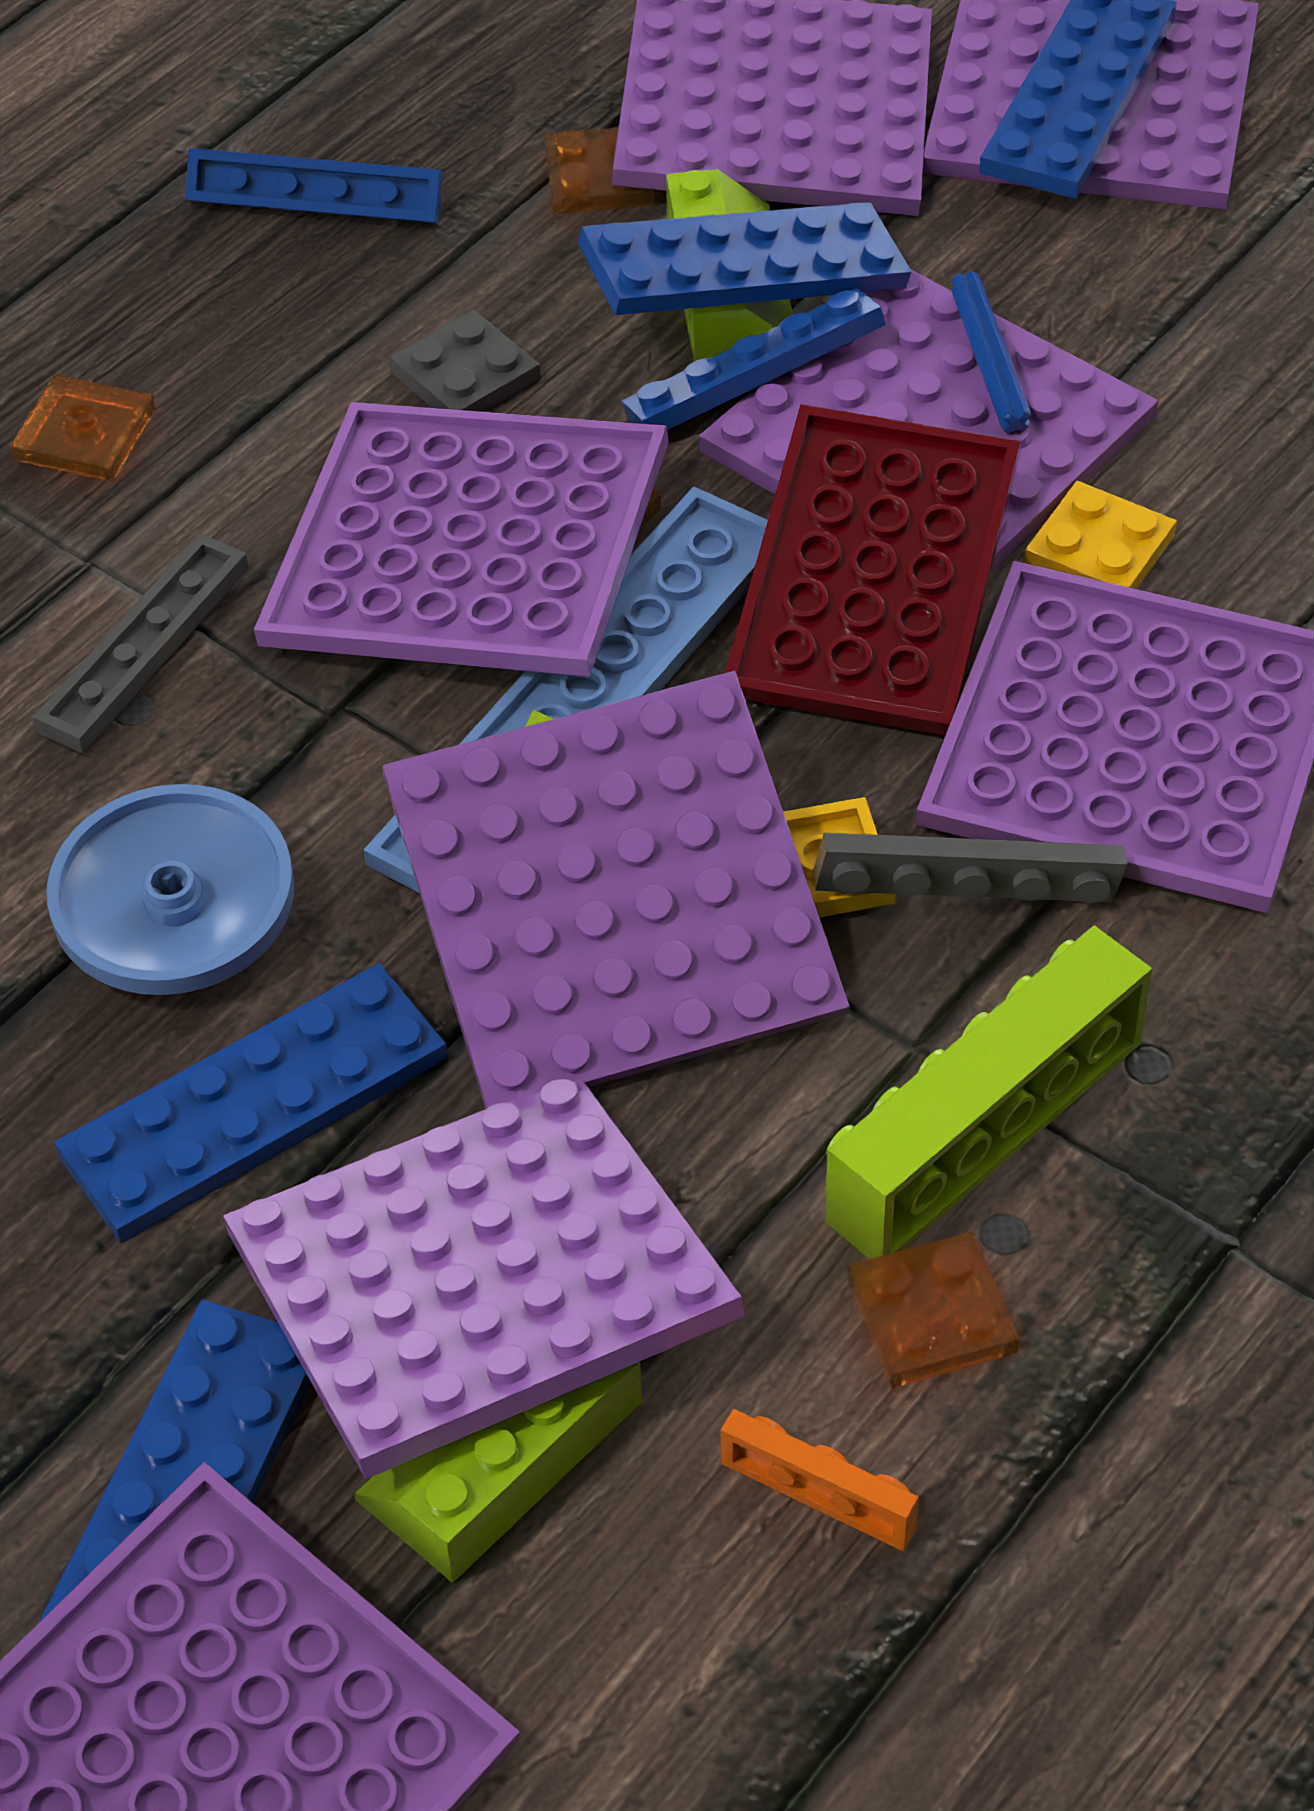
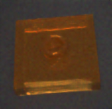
(83, 427)

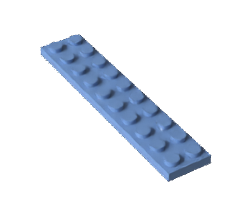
(666, 606)

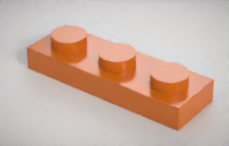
(819, 1478)

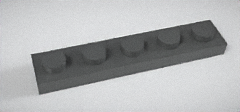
(140, 643)
(969, 867)

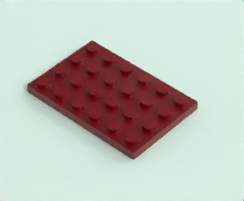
(873, 569)

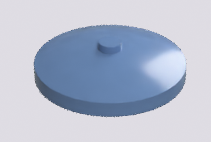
(170, 889)

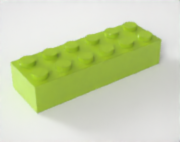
(985, 1094)

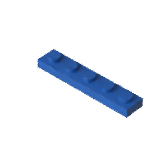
(314, 185)
(755, 360)

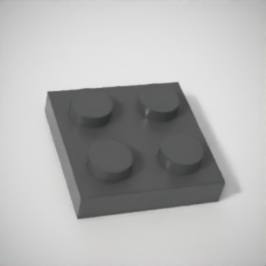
(465, 366)

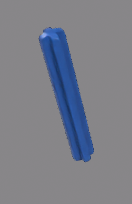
(991, 352)

